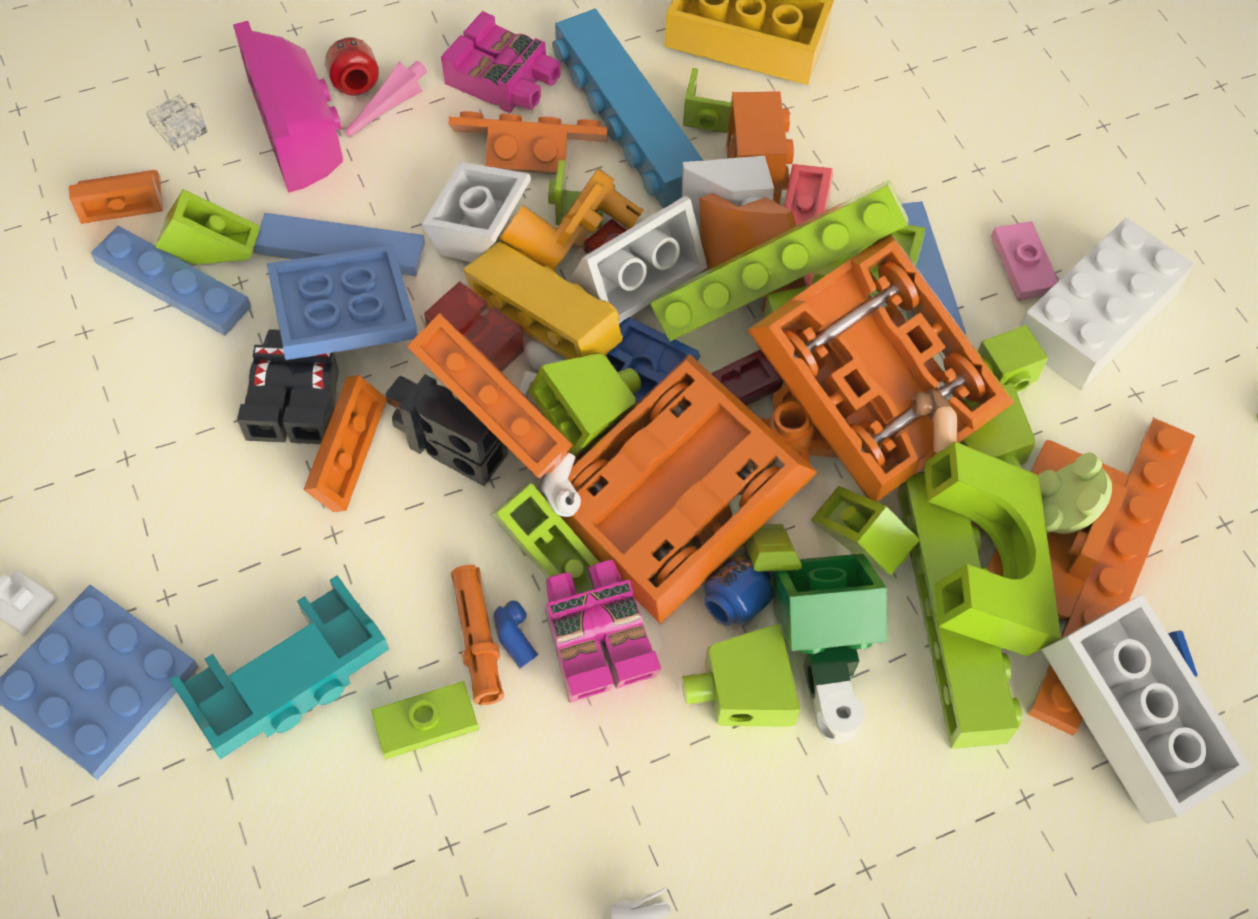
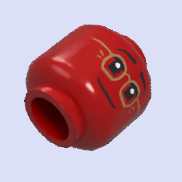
(351, 66)

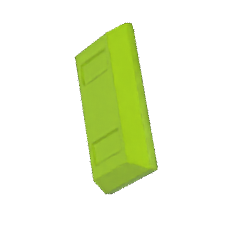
(772, 549)

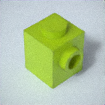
(1014, 357)

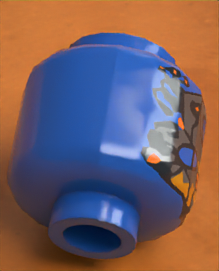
(737, 592)

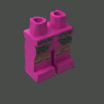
(498, 65)
(596, 617)

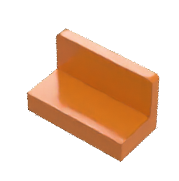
(117, 196)

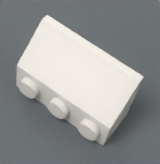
(644, 260)

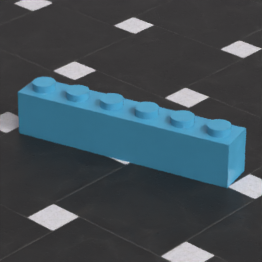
(626, 103)

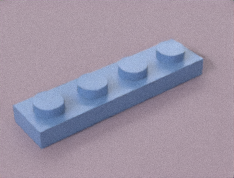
(171, 280)

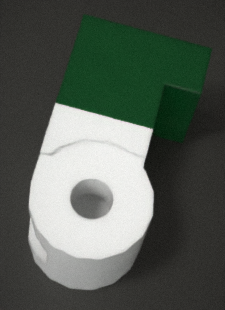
(831, 693)

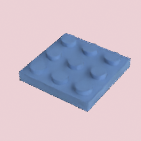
(341, 302)
(93, 681)

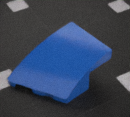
(648, 354)

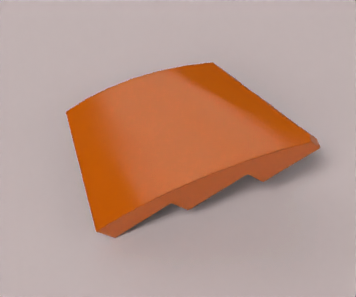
(734, 229)

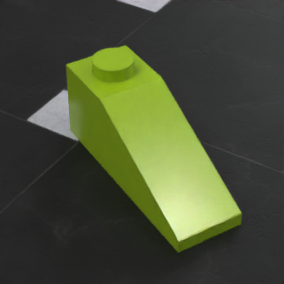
(545, 536)

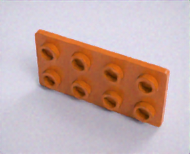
(1074, 553)

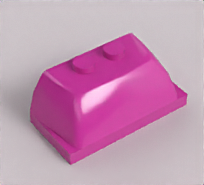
(291, 106)

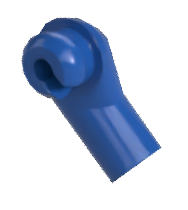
(509, 634)

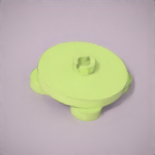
(1075, 494)

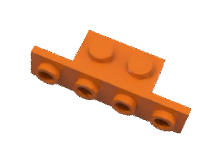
(527, 145)

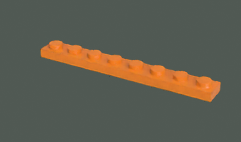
(1124, 554)

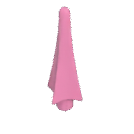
(397, 88)

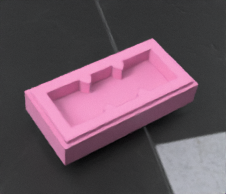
(1024, 260)

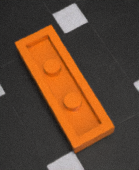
(345, 444)

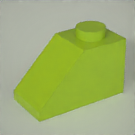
(205, 232)
(866, 529)

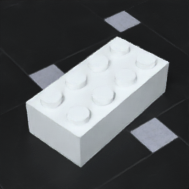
(1105, 301)
(1147, 711)

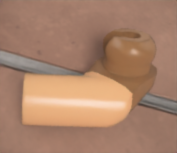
(940, 413)

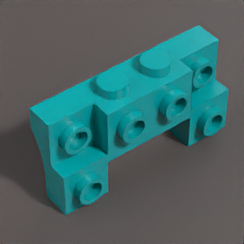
(287, 679)

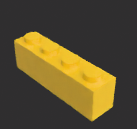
(544, 303)

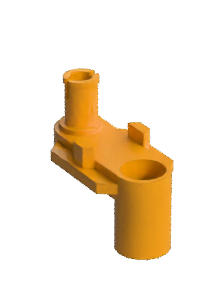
(549, 244)

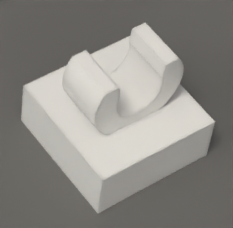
(23, 601)

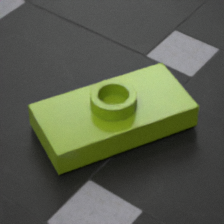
(424, 719)

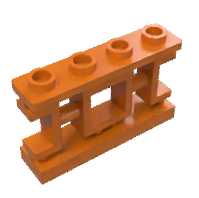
(491, 396)

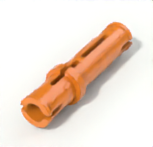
(480, 651)

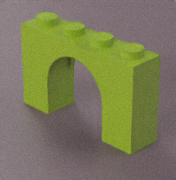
(1006, 501)

